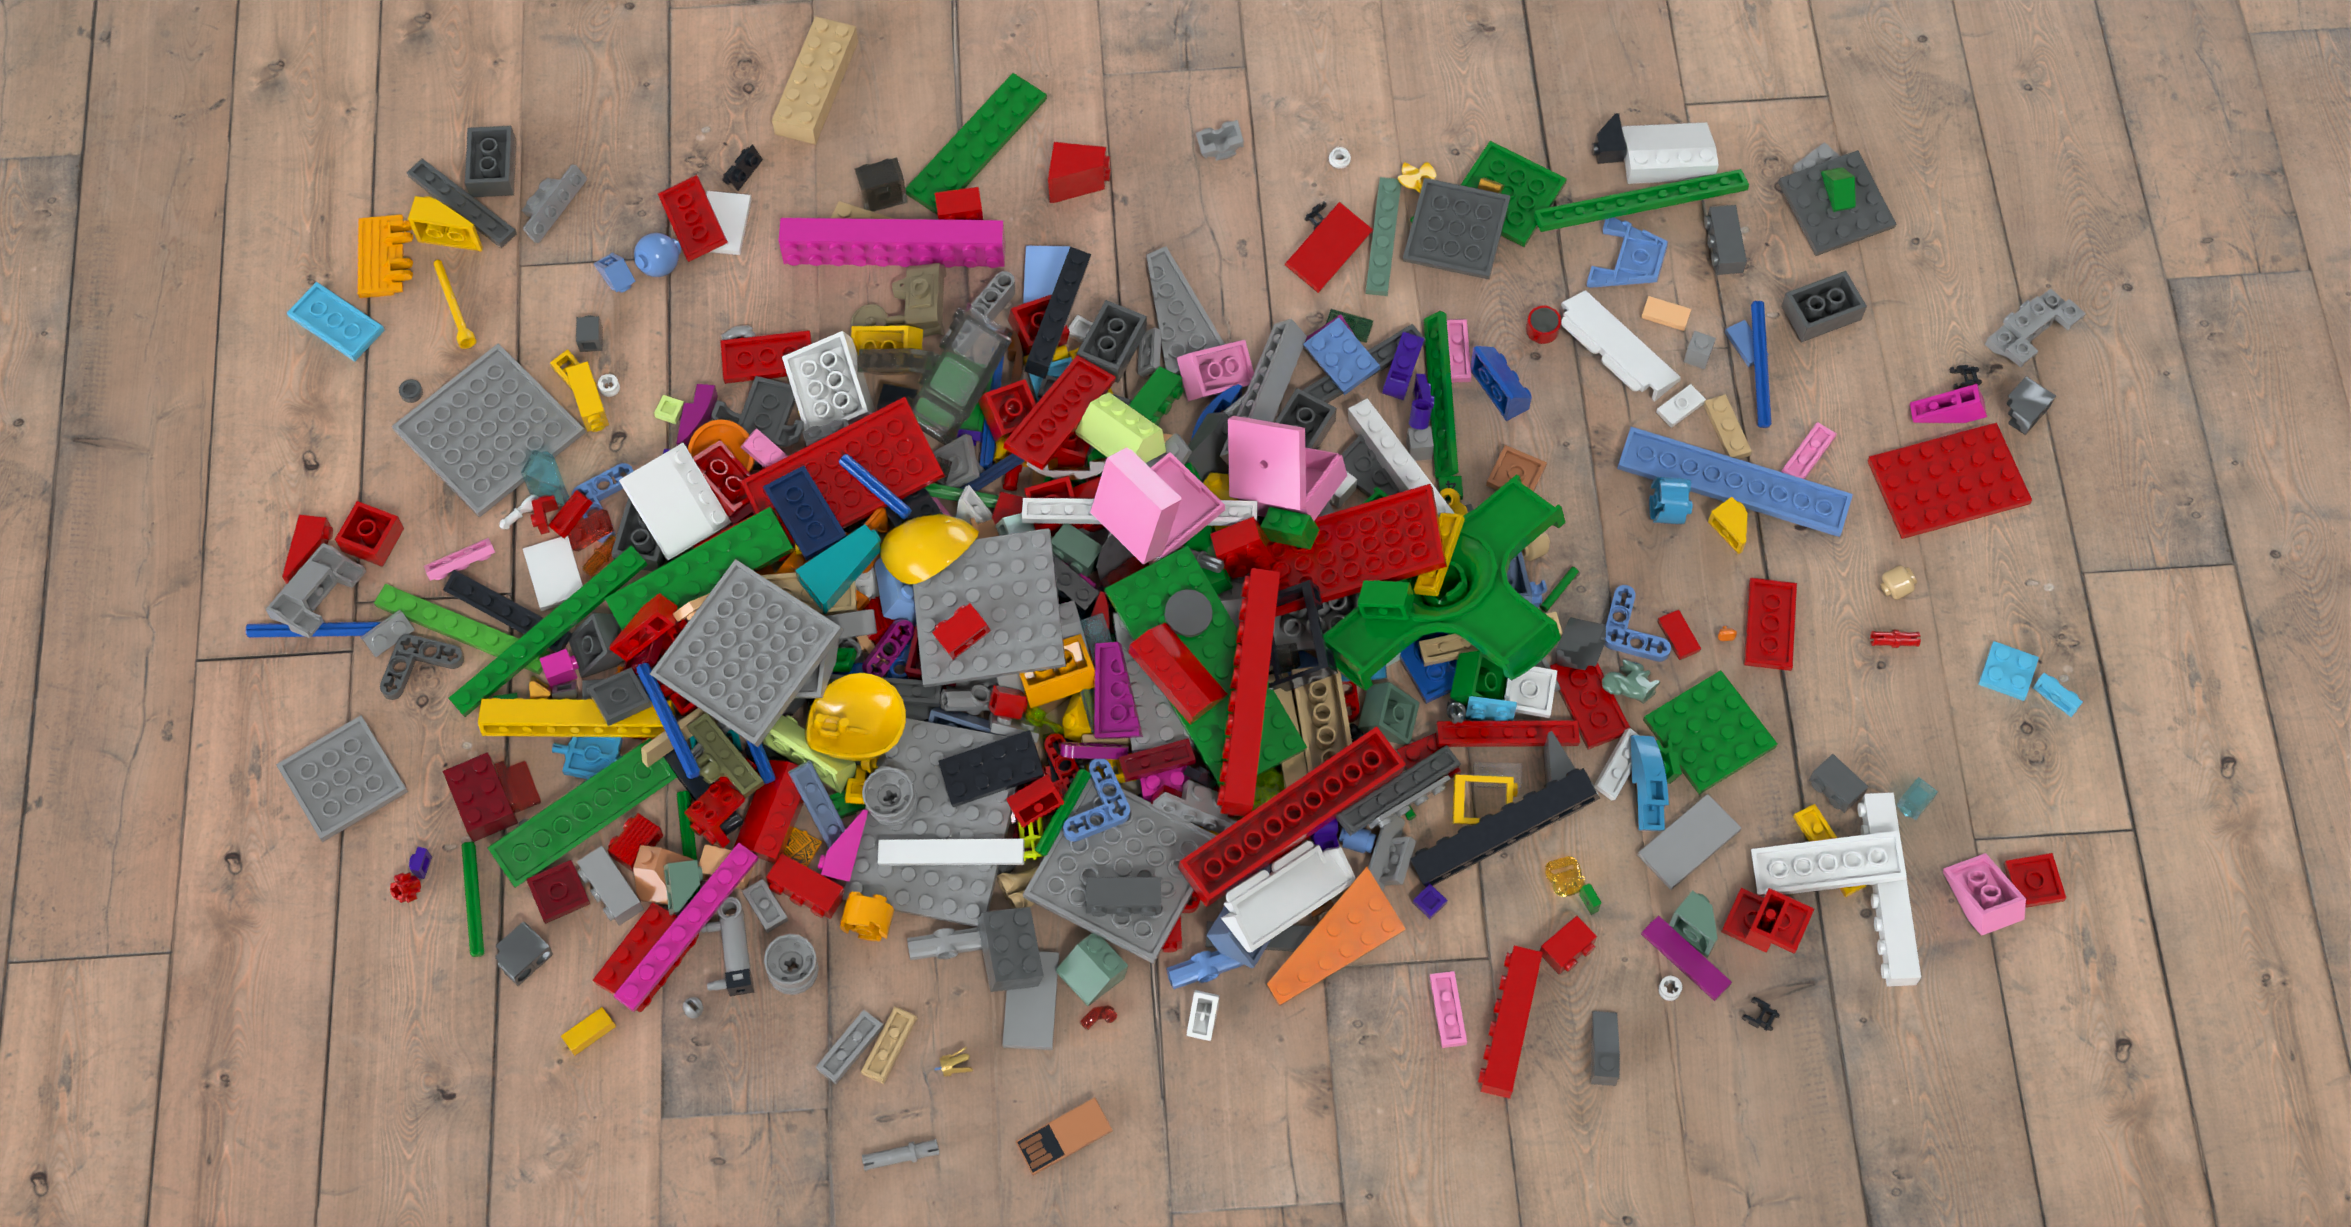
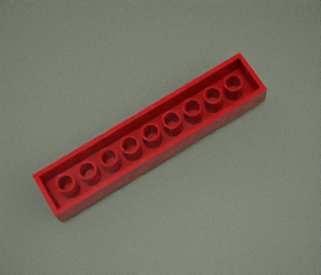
(1249, 697)
(1291, 816)

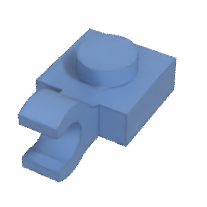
(1537, 591)

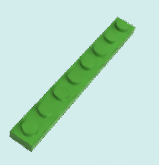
(450, 624)

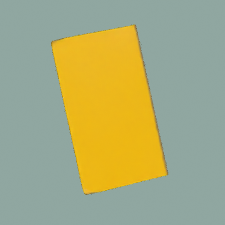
(588, 1031)

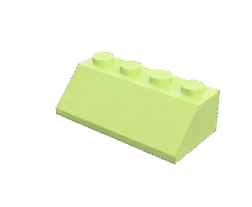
(1113, 426)
(790, 742)

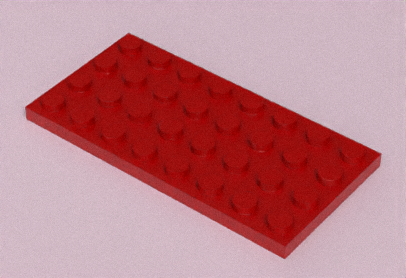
(883, 443)
(1362, 543)

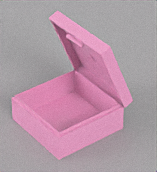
(1277, 470)
(1152, 507)

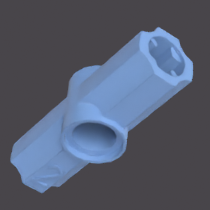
(1201, 967)

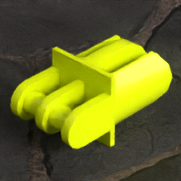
(1032, 840)

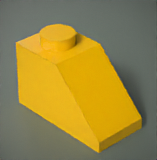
(1731, 523)

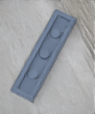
(817, 802)

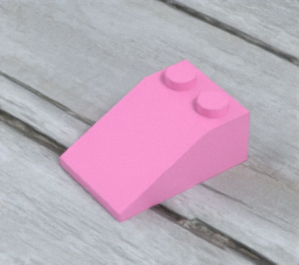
(1215, 369)
(1985, 894)

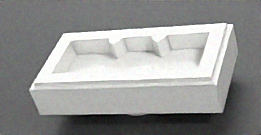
(1680, 406)

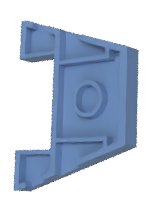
(1638, 259)

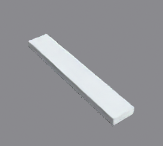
(951, 852)

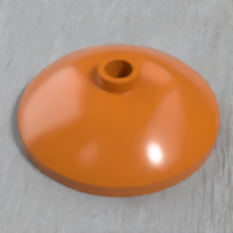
(729, 433)

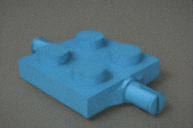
(588, 754)

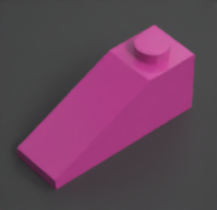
(1950, 407)
(842, 854)

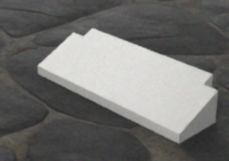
(1620, 348)
(1293, 889)

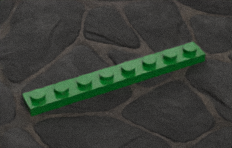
(1441, 388)

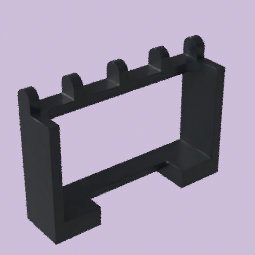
(1325, 656)

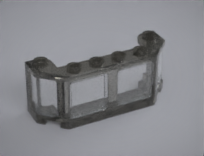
(959, 373)

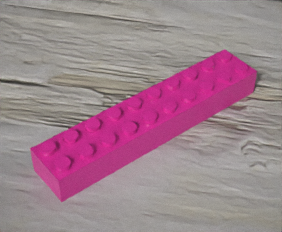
(892, 242)

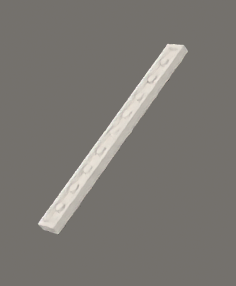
(1078, 511)

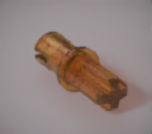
(600, 556)

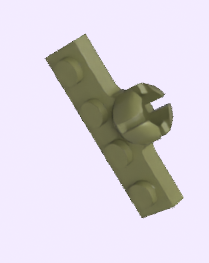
(722, 757)

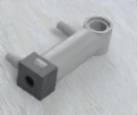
(738, 973)

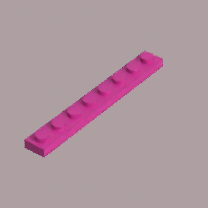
(686, 927)

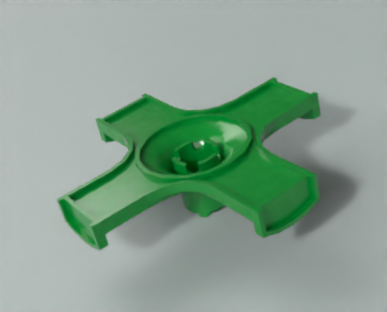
(1472, 599)

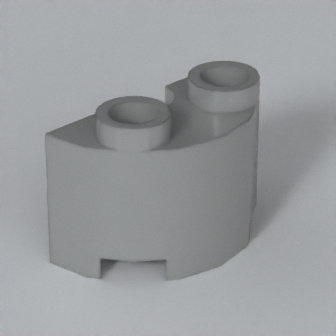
(1220, 142)

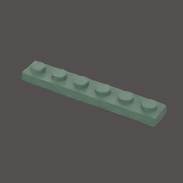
(1383, 237)

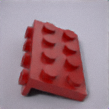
(635, 948)

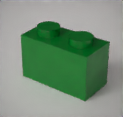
(1290, 528)
(1386, 600)

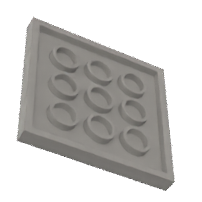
(341, 778)

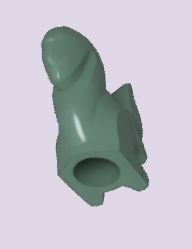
(1633, 685)

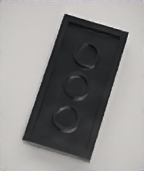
(991, 768)

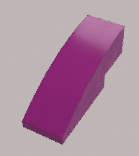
(697, 413)

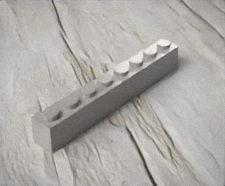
(1271, 375)

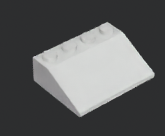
(1669, 152)
(828, 382)
(675, 501)

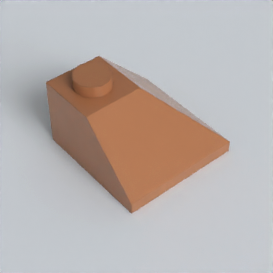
(650, 873)

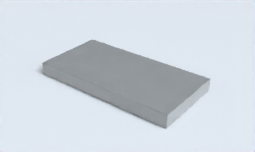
(1689, 841)
(1032, 1010)

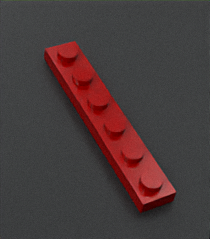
(1505, 733)

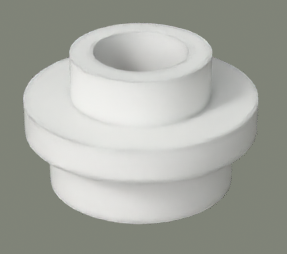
(1339, 152)

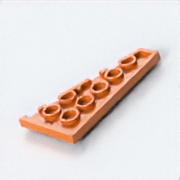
(1348, 931)

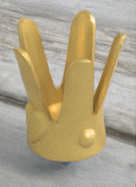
(948, 1062)

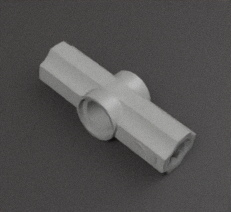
(968, 700)
(944, 943)

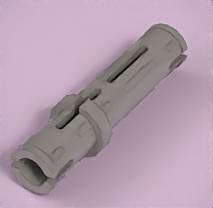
(900, 1154)

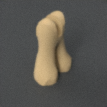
(1014, 885)

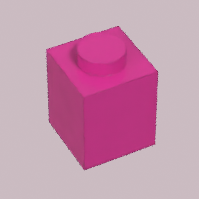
(559, 667)

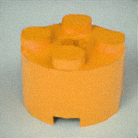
(867, 916)

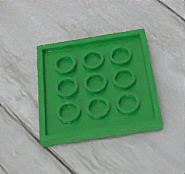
(1526, 182)
(1711, 731)

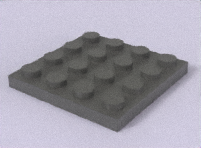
(1814, 212)
(1456, 228)

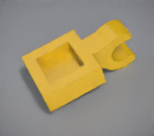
(855, 787)

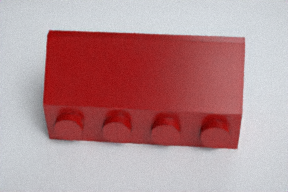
(1176, 672)
(772, 815)

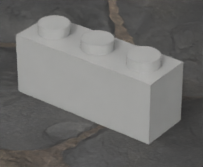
(609, 886)

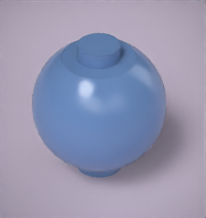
(657, 254)

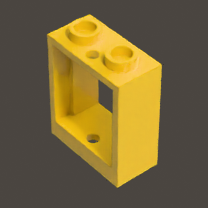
(587, 397)
(1459, 794)

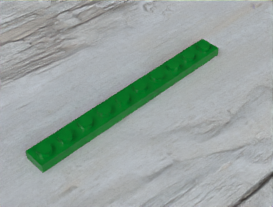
(1641, 200)
(547, 631)

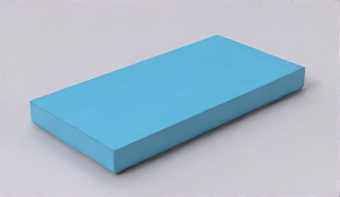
(335, 321)

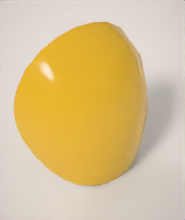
(925, 546)
(856, 718)

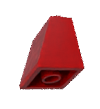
(1077, 170)

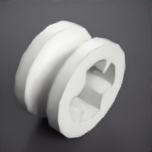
(610, 391)
(1663, 990)

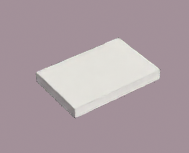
(732, 215)
(553, 571)

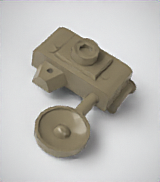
(923, 301)

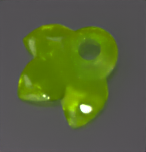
(1038, 717)

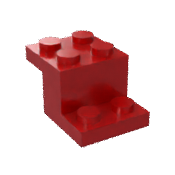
(1767, 920)

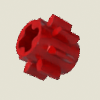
(405, 887)

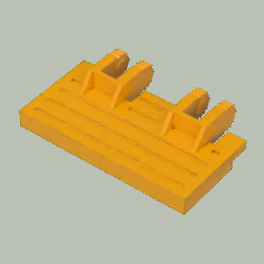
(380, 258)

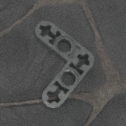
(410, 656)

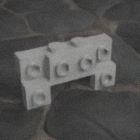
(2029, 322)
(310, 586)

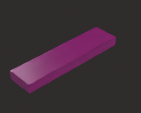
(1686, 958)

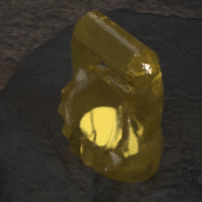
(1566, 882)

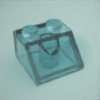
(544, 477)

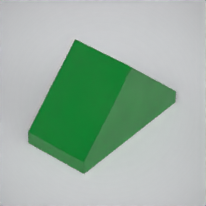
(1840, 188)

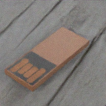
(1064, 1136)

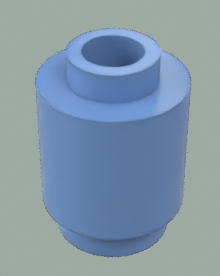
(1361, 841)

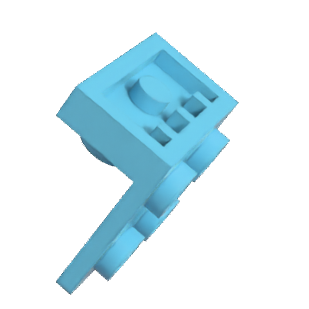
(1490, 709)

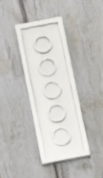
(1829, 863)

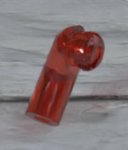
(1097, 1013)

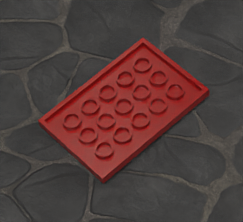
(1949, 480)

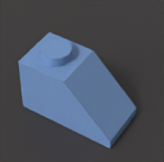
(615, 272)

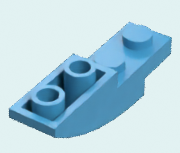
(1651, 782)

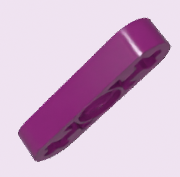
(897, 648)
(1093, 750)

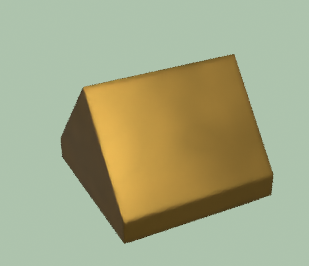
(1489, 185)
(538, 688)

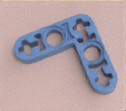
(591, 491)
(1621, 630)
(1106, 810)

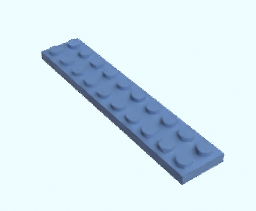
(1727, 477)

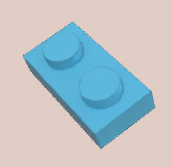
(2057, 694)

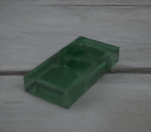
(1360, 326)

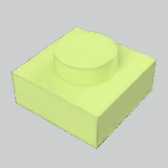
(669, 409)

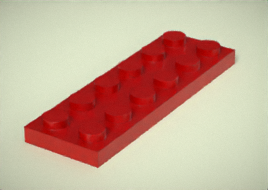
(1058, 412)

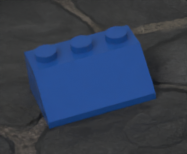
(1499, 382)

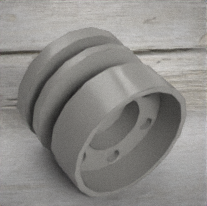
(887, 783)
(784, 953)

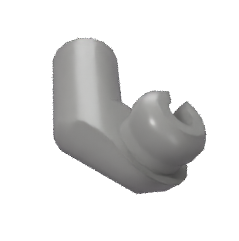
(737, 331)

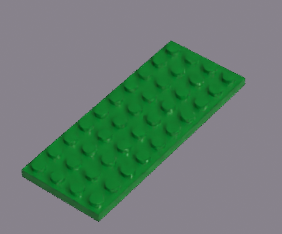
(1141, 606)

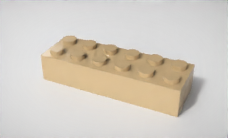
(815, 80)
(1322, 718)

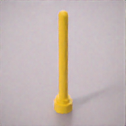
(464, 336)

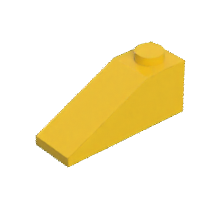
(1075, 719)

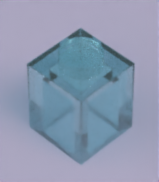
(1917, 799)

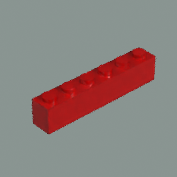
(1511, 1022)

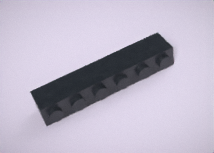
(1057, 312)

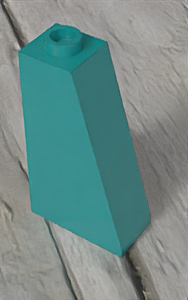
(836, 568)

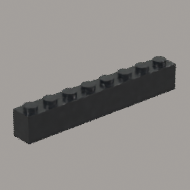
(1505, 827)

